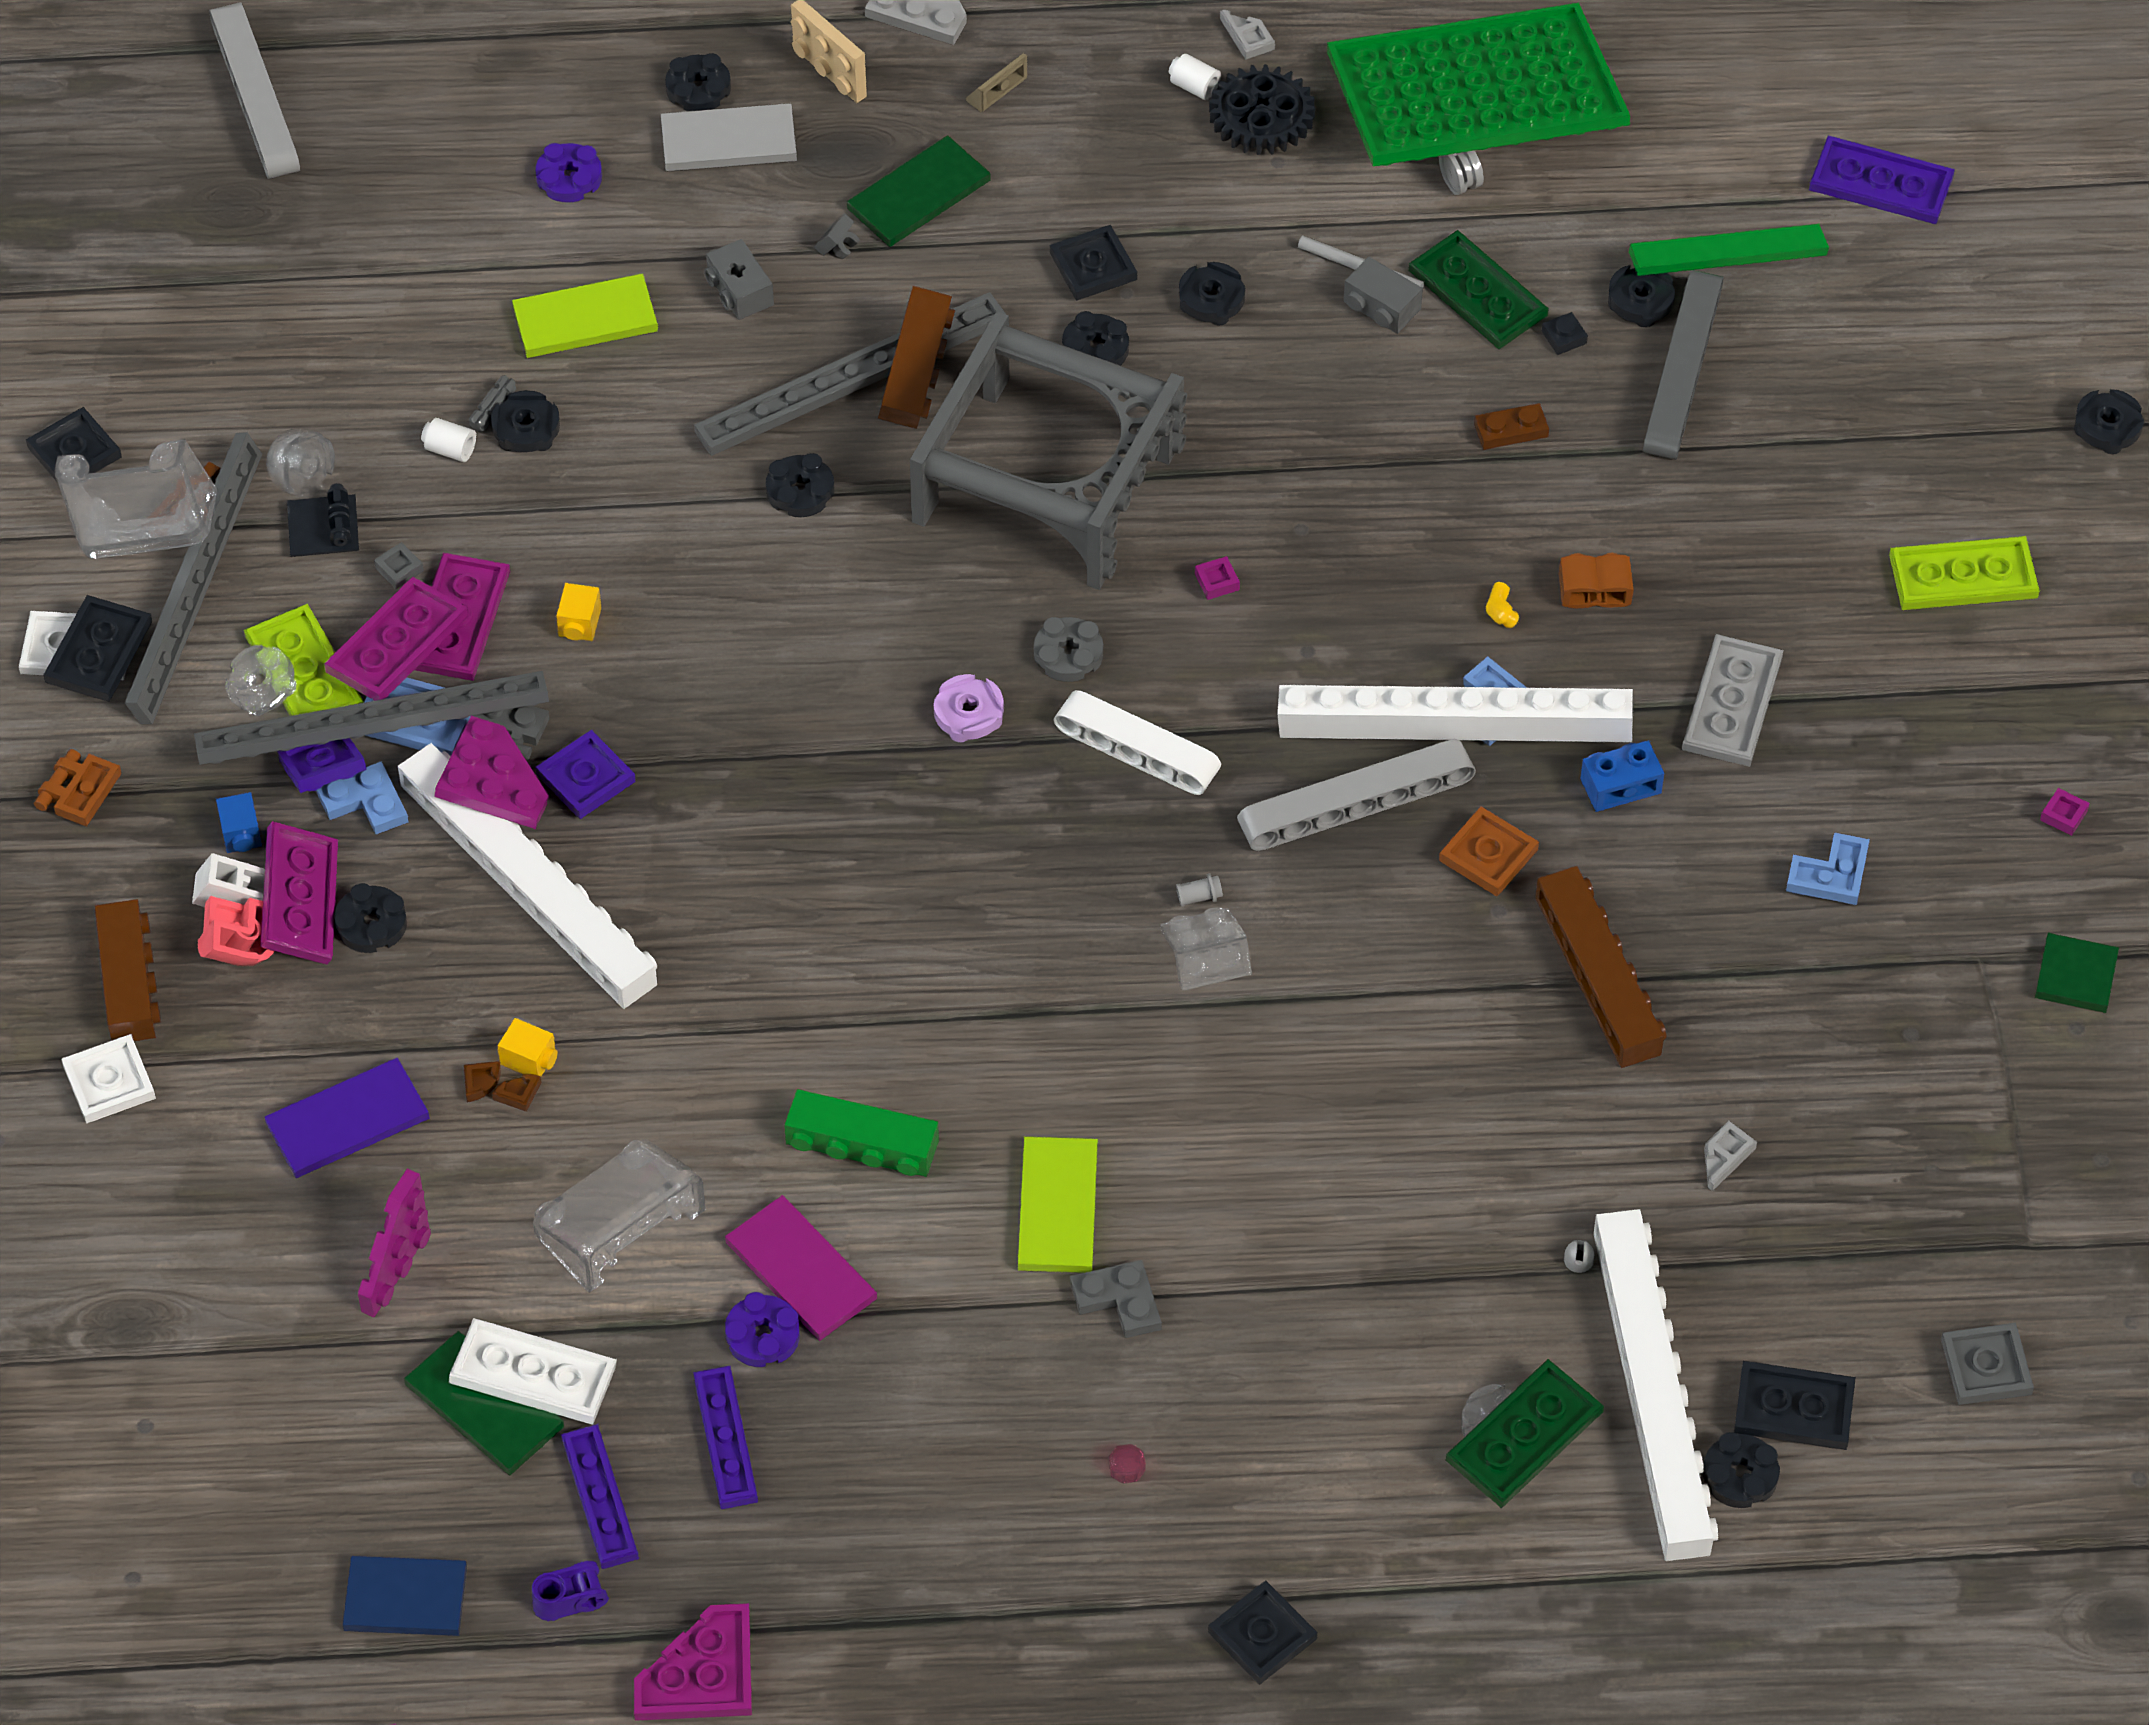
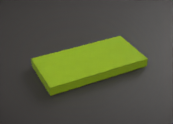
(585, 315)
(1964, 573)
(308, 649)
(1057, 1204)

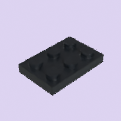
(97, 648)
(1794, 1405)

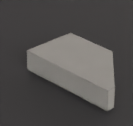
(1248, 34)
(1726, 1152)

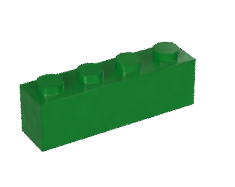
(861, 1133)

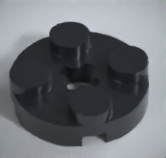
(691, 68)
(1211, 308)
(1638, 309)
(1102, 328)
(2104, 435)
(525, 438)
(795, 469)
(365, 901)
(1741, 1450)

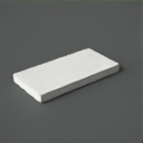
(532, 1371)

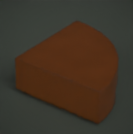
(481, 1079)
(518, 1092)

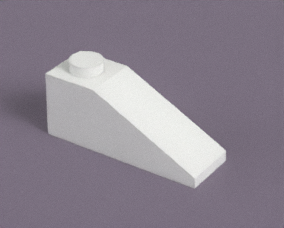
(228, 880)

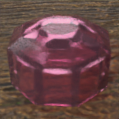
(1127, 1463)

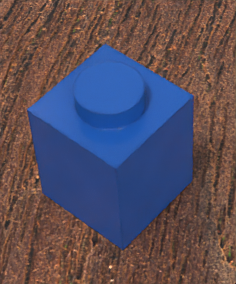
(239, 823)

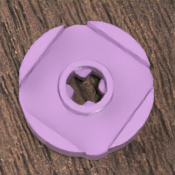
(968, 724)

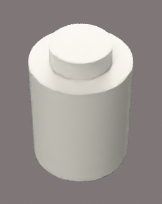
(1194, 76)
(448, 439)

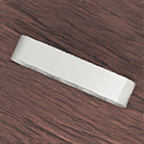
(1137, 742)

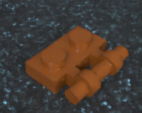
(86, 790)

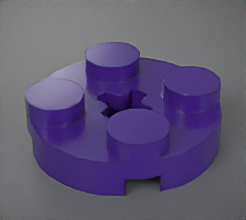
(564, 157)
(756, 1311)

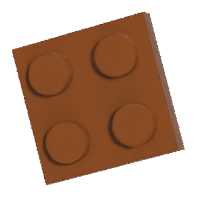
(1489, 851)

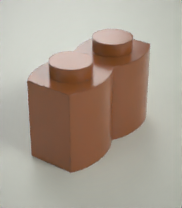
(1595, 581)

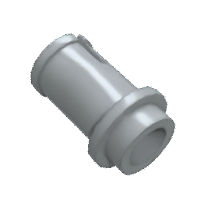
(1199, 890)

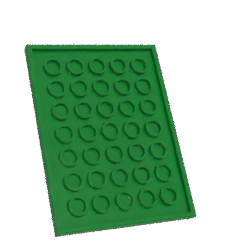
(1477, 84)

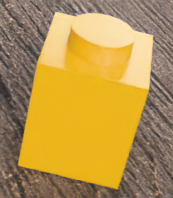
(578, 612)
(527, 1048)

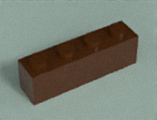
(915, 357)
(125, 970)

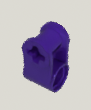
(571, 1591)

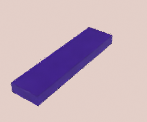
(725, 1437)
(599, 1496)

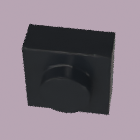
(1564, 333)

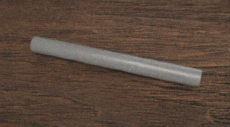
(1339, 256)

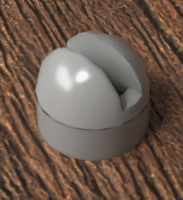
(1570, 1256)

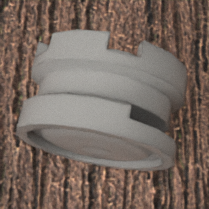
(1461, 171)

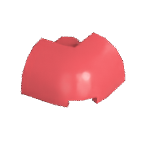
(233, 932)

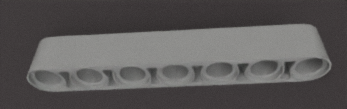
(254, 90)
(1356, 794)

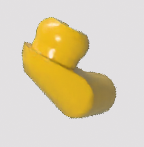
(1499, 608)

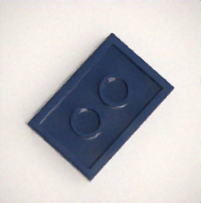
(405, 1595)

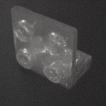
(1207, 948)

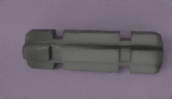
(480, 418)

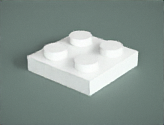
(108, 1078)

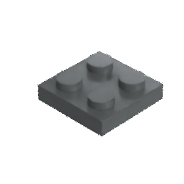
(1987, 1363)

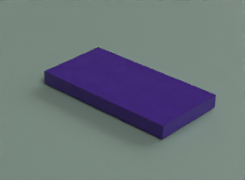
(1882, 179)
(346, 1117)

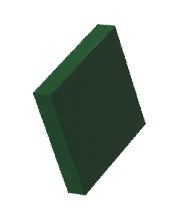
(2076, 972)

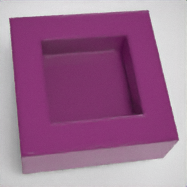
(1217, 578)
(2064, 811)

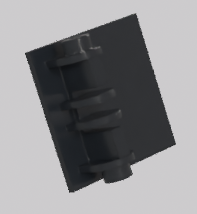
(323, 523)

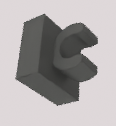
(835, 236)
(398, 565)

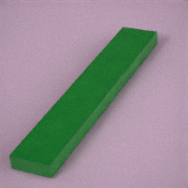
(1728, 249)

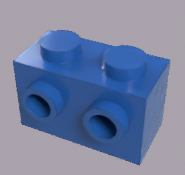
(1622, 775)

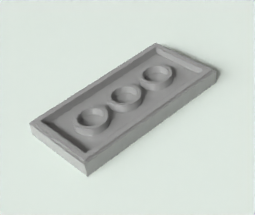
(728, 137)
(1732, 700)

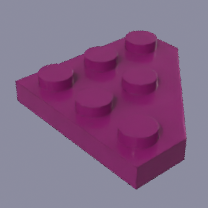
(492, 776)
(393, 1250)
(701, 1670)

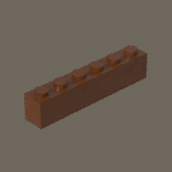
(1600, 966)

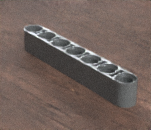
(1683, 364)

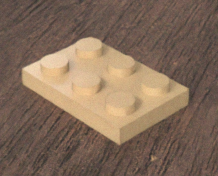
(828, 51)

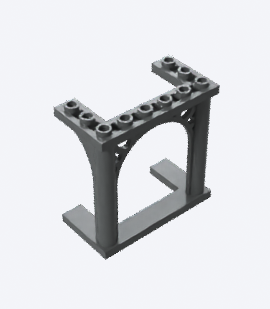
(1082, 522)

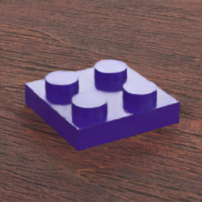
(321, 764)
(585, 774)

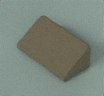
(999, 84)

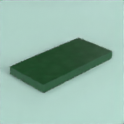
(918, 191)
(1478, 289)
(496, 1426)
(1524, 1433)

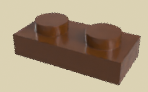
(1511, 426)

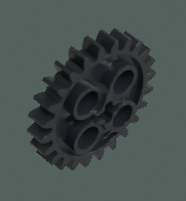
(1262, 109)

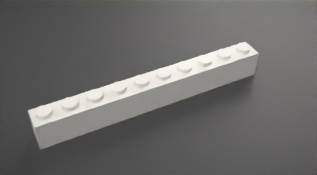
(1455, 713)
(535, 884)
(1653, 1385)

